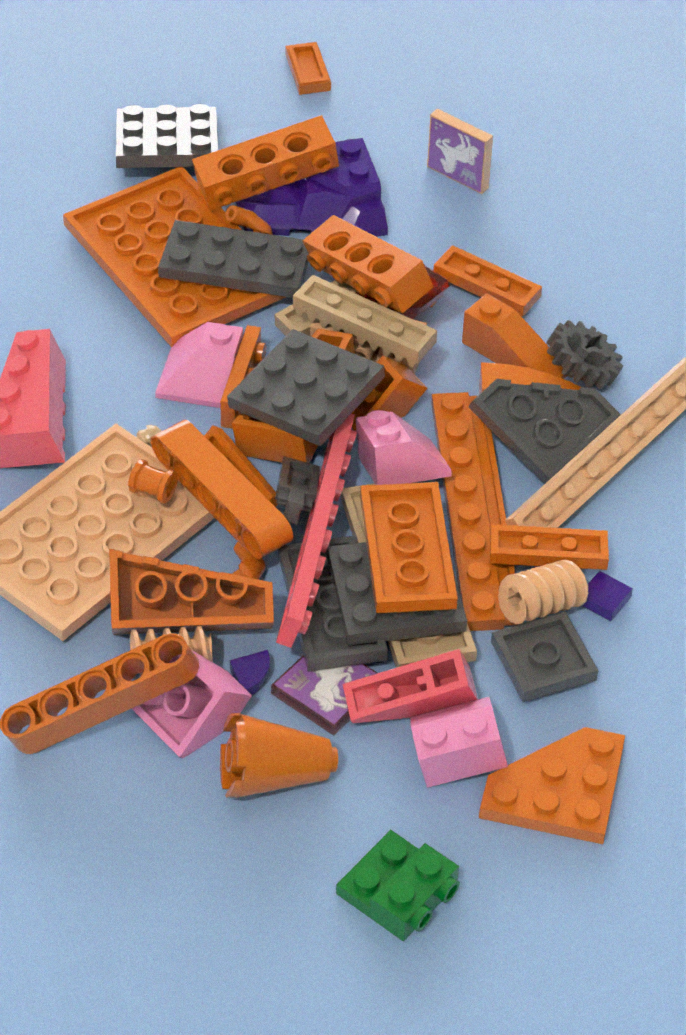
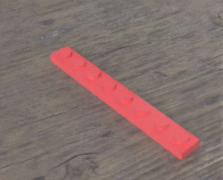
(316, 536)

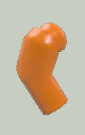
(247, 219)
(249, 565)

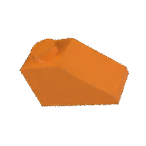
(394, 393)

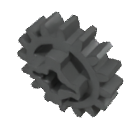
(584, 354)

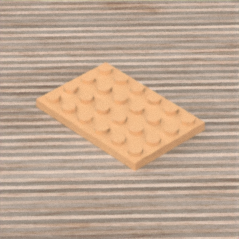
(63, 526)

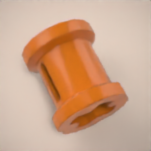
(153, 481)

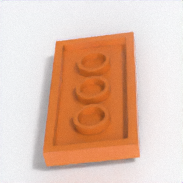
(408, 547)

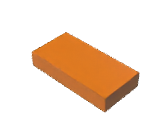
(308, 68)

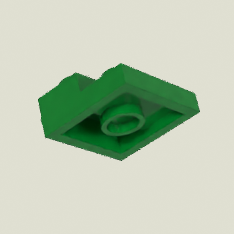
(400, 884)

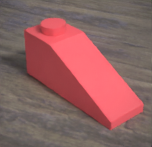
(411, 689)

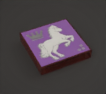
(319, 692)

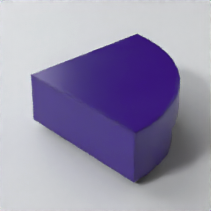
(251, 670)

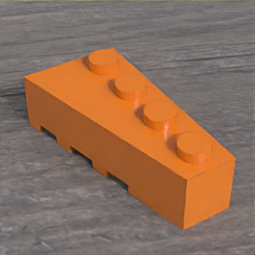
(270, 443)
(173, 596)

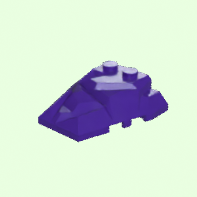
(344, 191)

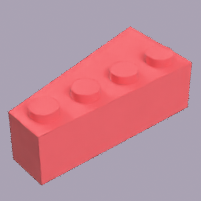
(32, 401)

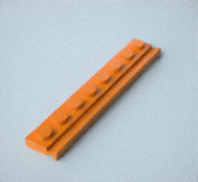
(472, 505)

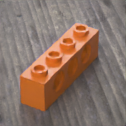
(266, 162)
(367, 264)

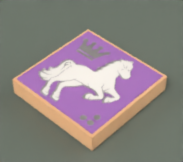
(459, 151)

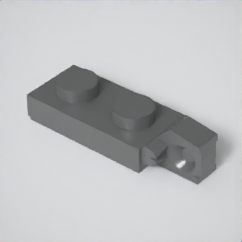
(296, 487)

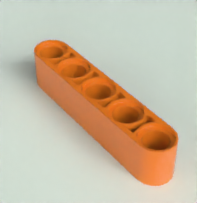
(222, 489)
(80, 692)

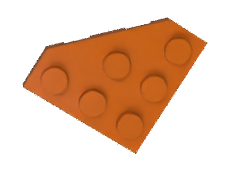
(559, 787)

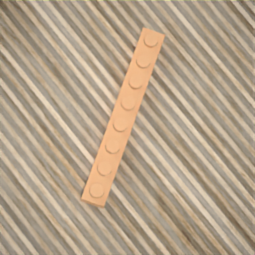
(606, 454)

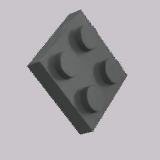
(544, 656)

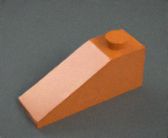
(505, 337)

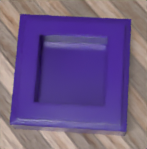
(607, 595)

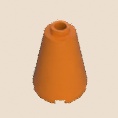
(271, 757)

